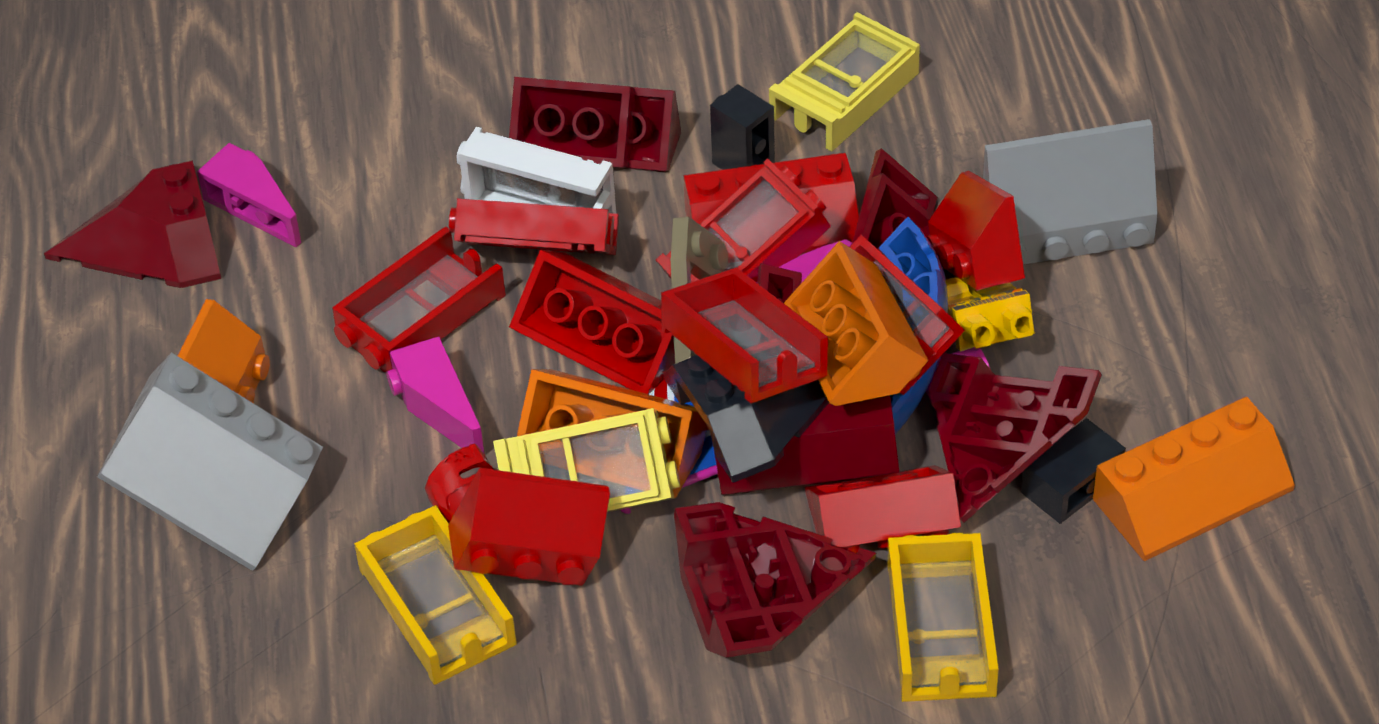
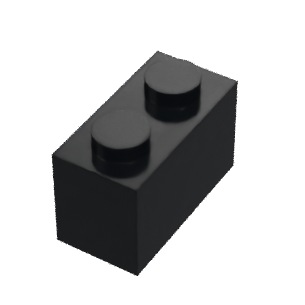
(741, 129)
(1065, 473)

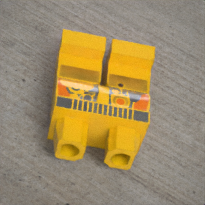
(989, 313)

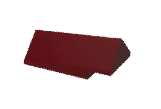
(597, 121)
(890, 199)
(837, 446)

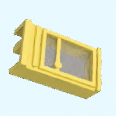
(847, 79)
(610, 451)

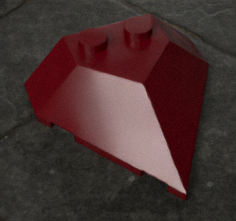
(149, 231)
(1001, 423)
(755, 578)

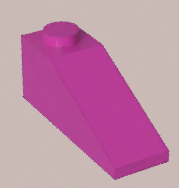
(244, 187)
(433, 391)

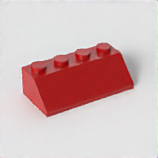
(824, 175)
(595, 321)

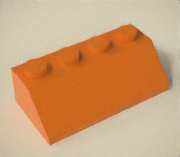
(867, 333)
(226, 350)
(565, 399)
(1193, 478)

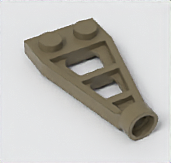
(695, 253)

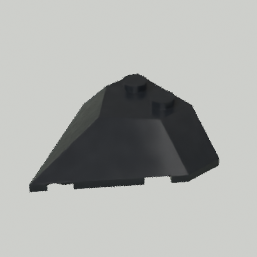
(744, 433)

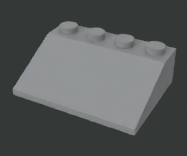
(1079, 189)
(210, 461)

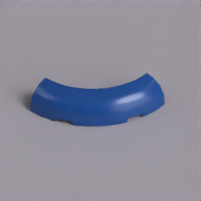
(917, 259)

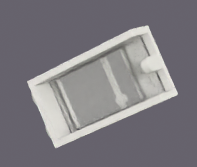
(526, 173)

